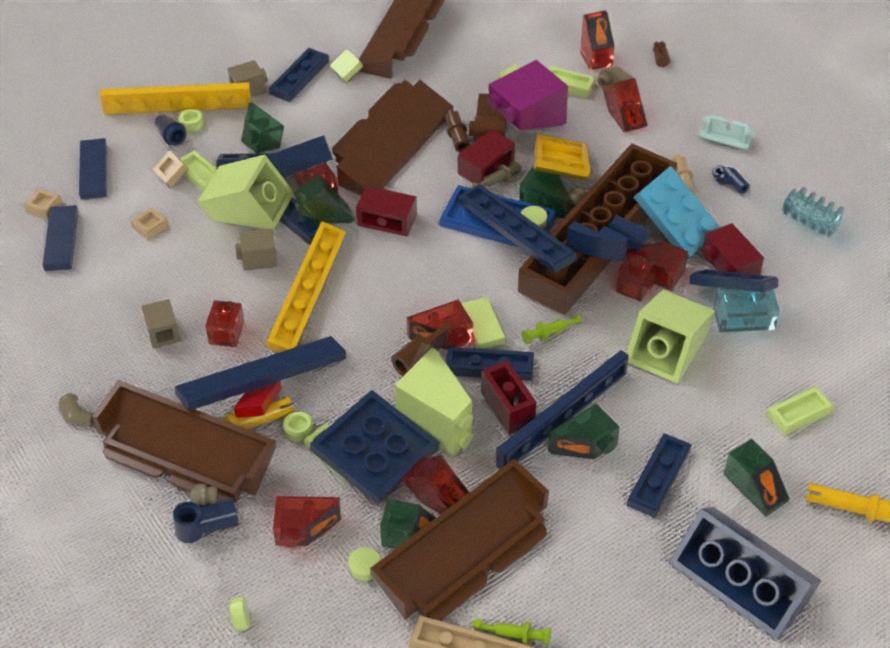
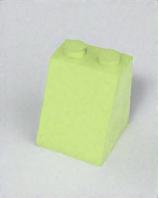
(247, 194)
(669, 335)
(436, 402)

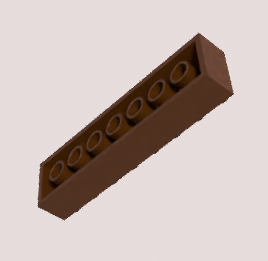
(608, 197)

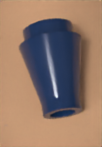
(170, 130)
(635, 232)

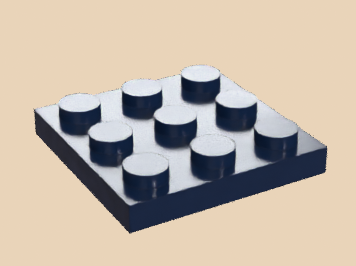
(373, 446)

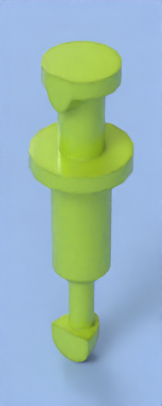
(543, 331)
(516, 631)

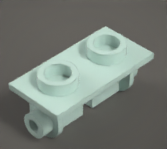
(736, 135)

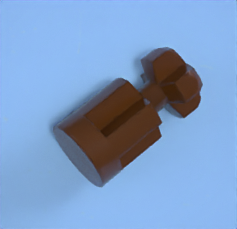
(661, 54)

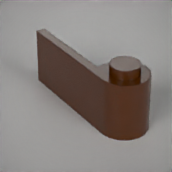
(486, 119)
(413, 351)

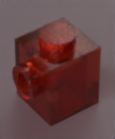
(635, 276)
(225, 323)

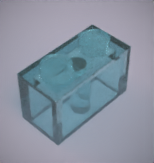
(745, 310)

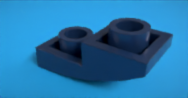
(602, 244)

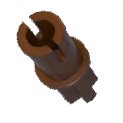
(457, 130)

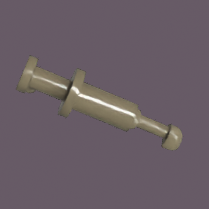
(502, 173)

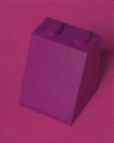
(530, 97)

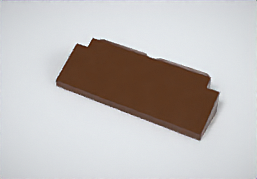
(398, 35)
(389, 137)
(188, 446)
(458, 548)

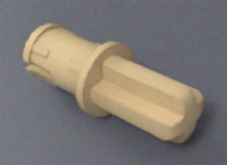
(683, 171)

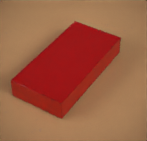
(257, 401)

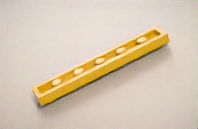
(175, 98)
(305, 288)

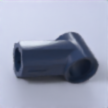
(204, 519)

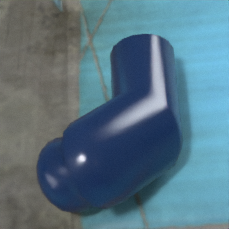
(730, 176)

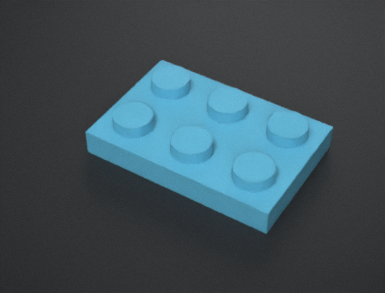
(676, 211)

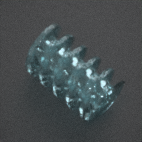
(813, 212)

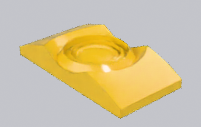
(561, 157)

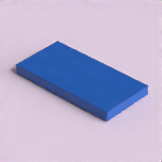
(463, 220)

